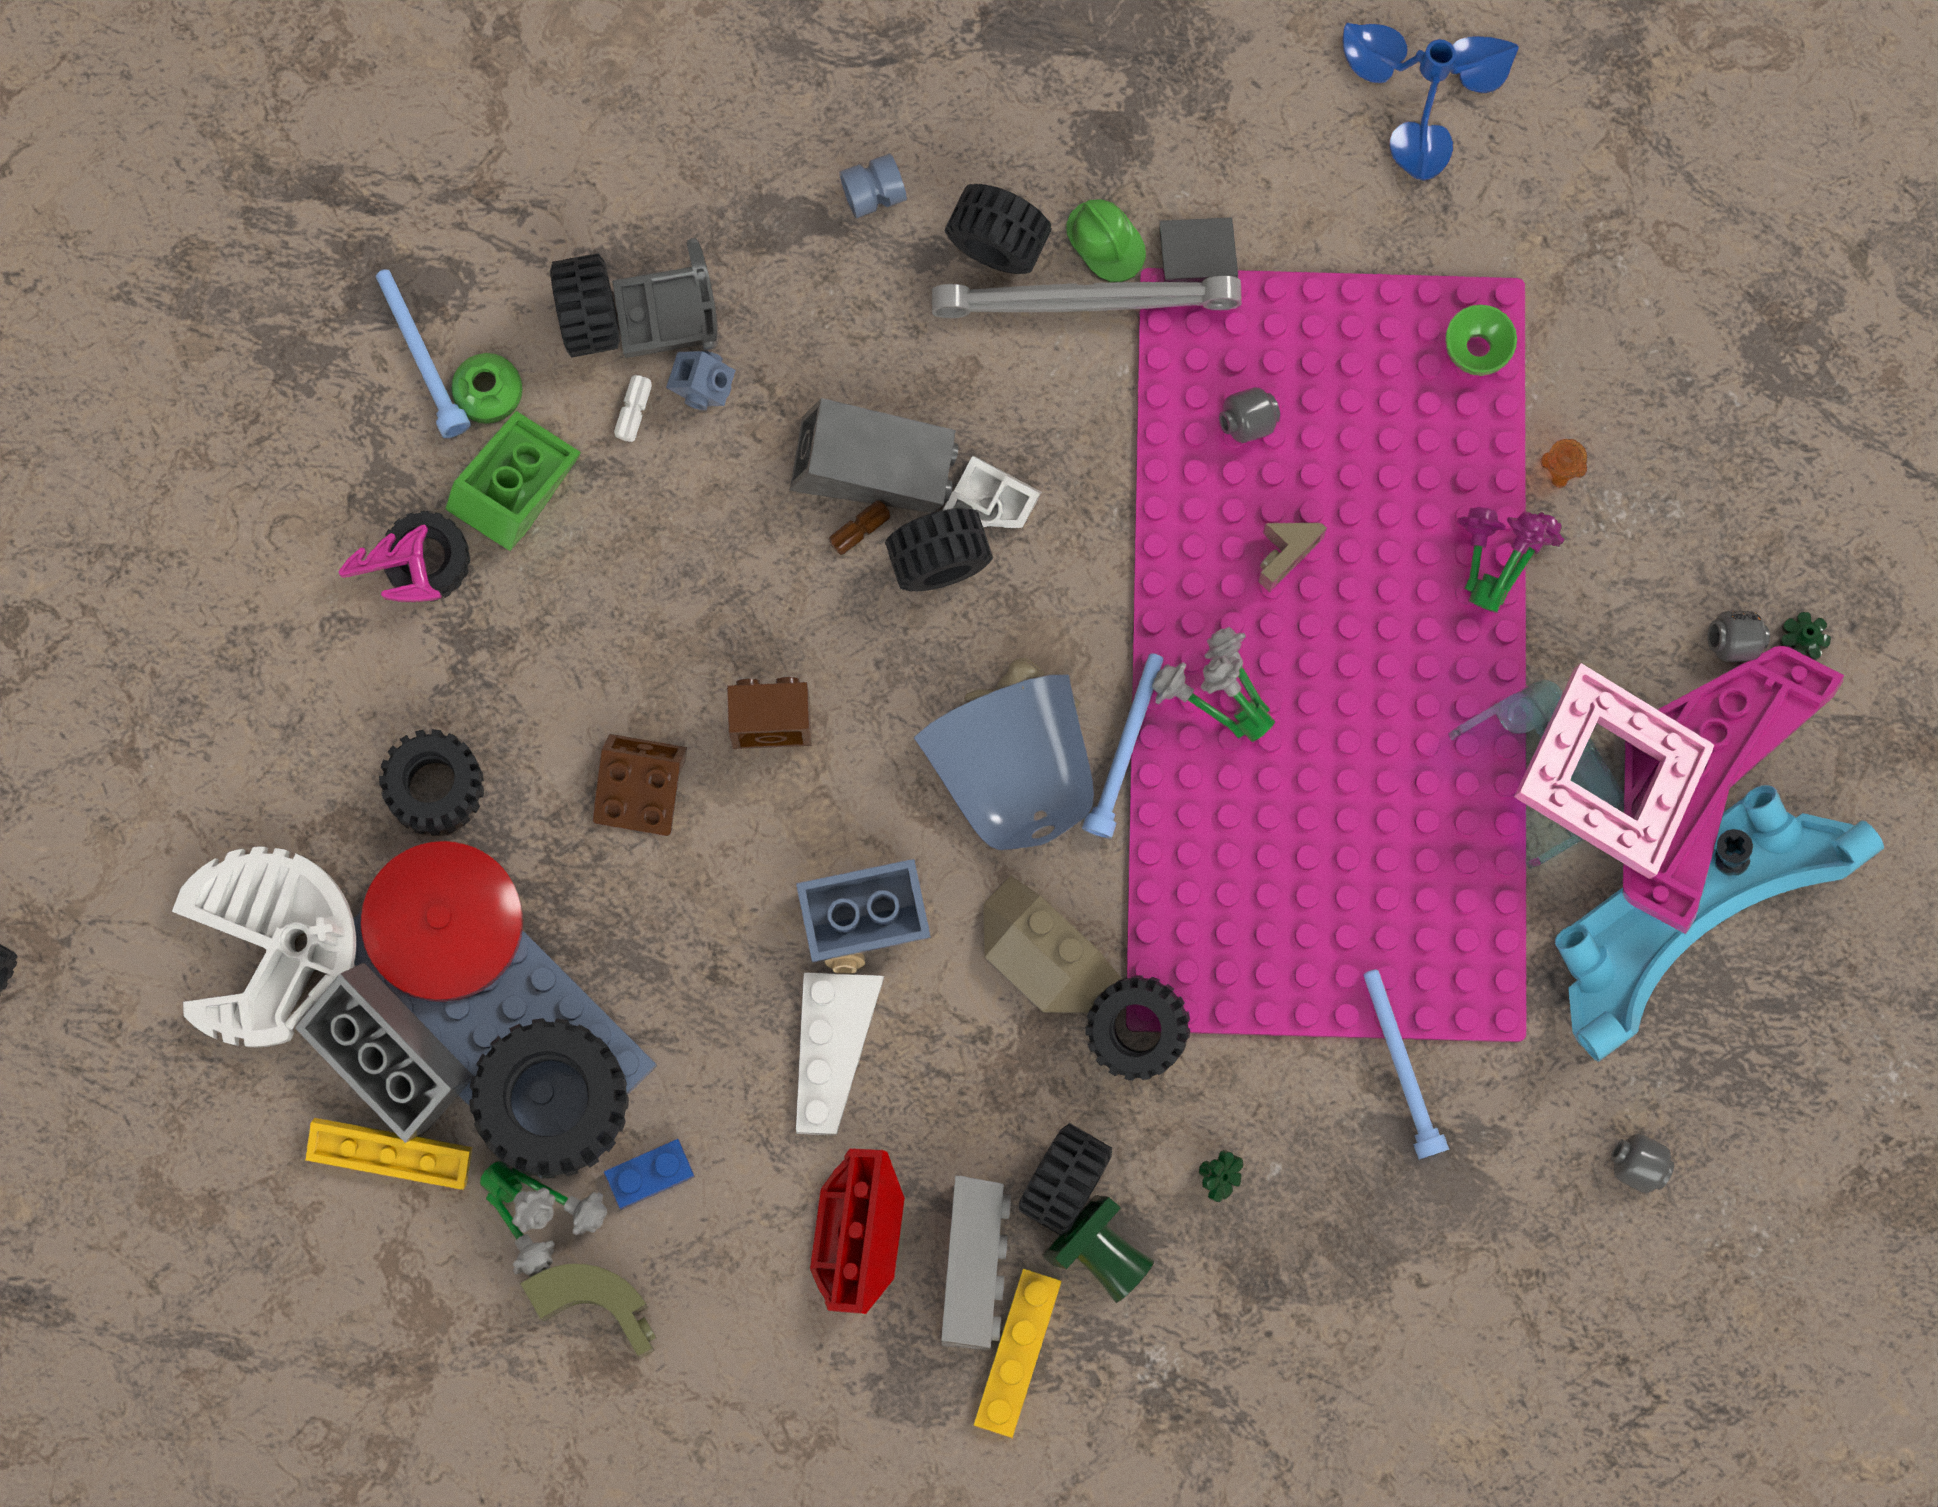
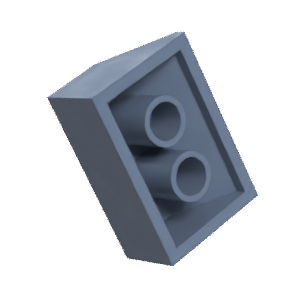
(863, 910)

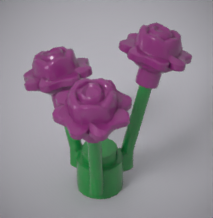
(1531, 533)

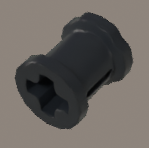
(1732, 841)

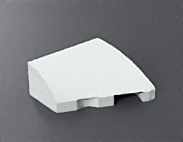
(994, 495)

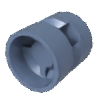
(873, 185)

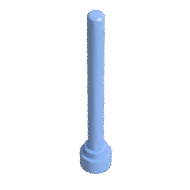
(450, 419)
(1101, 819)
(1428, 1139)

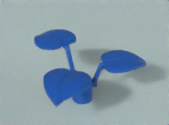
(1481, 65)

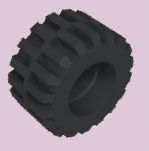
(998, 229)
(584, 305)
(938, 549)
(412, 756)
(1110, 1048)
(1065, 1179)

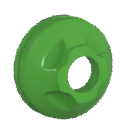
(1488, 324)
(489, 405)

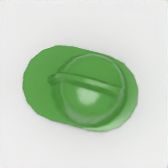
(1106, 240)

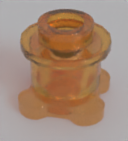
(1561, 470)

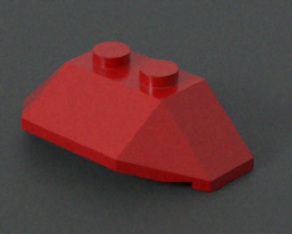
(857, 1231)

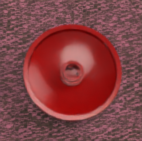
(442, 921)

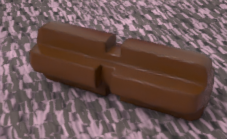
(865, 522)

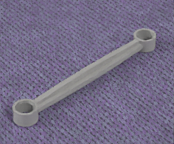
(1212, 293)

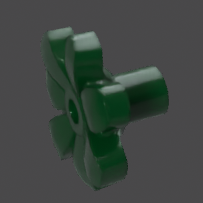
(1806, 635)
(1221, 1175)

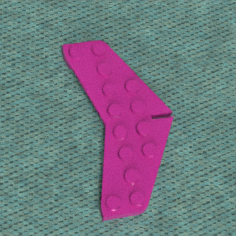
(1745, 719)

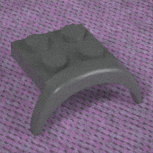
(667, 308)

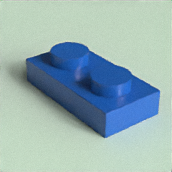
(649, 1174)

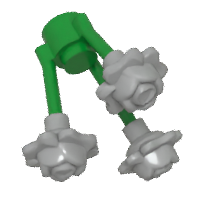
(1220, 675)
(534, 1212)

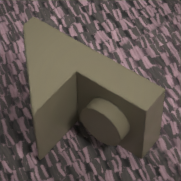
(1295, 542)

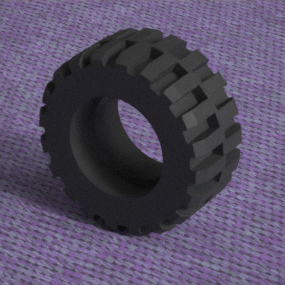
(510, 1059)

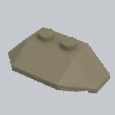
(1042, 951)

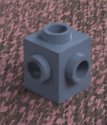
(701, 379)

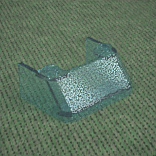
(1533, 709)

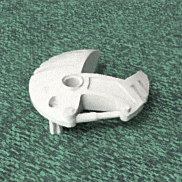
(270, 905)

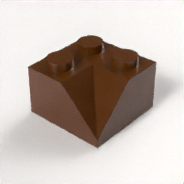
(769, 714)

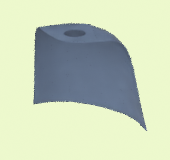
(1014, 758)

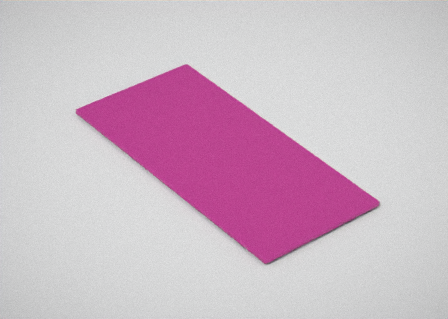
(1355, 819)

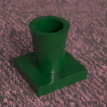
(1100, 1250)

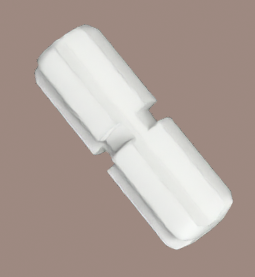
(635, 401)

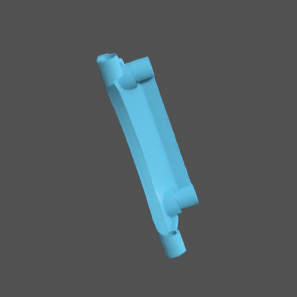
(1625, 952)

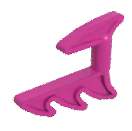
(407, 551)

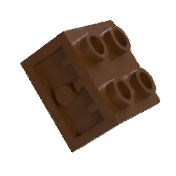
(638, 784)

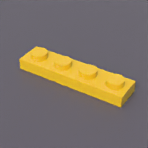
(388, 1154)
(1017, 1353)

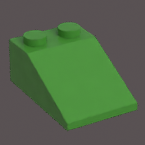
(511, 480)

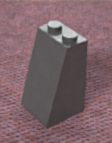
(873, 457)

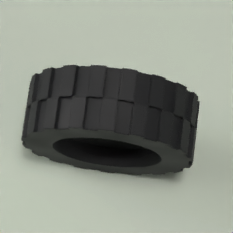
(451, 538)

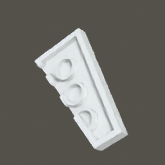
(833, 1032)

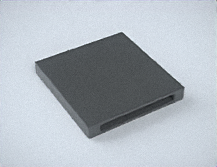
(1197, 249)

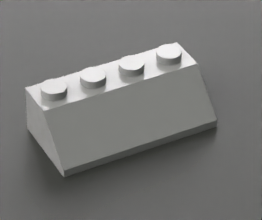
(972, 1264)

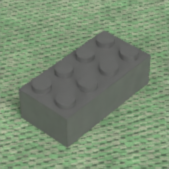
(384, 1052)

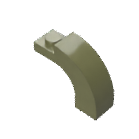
(577, 1284)

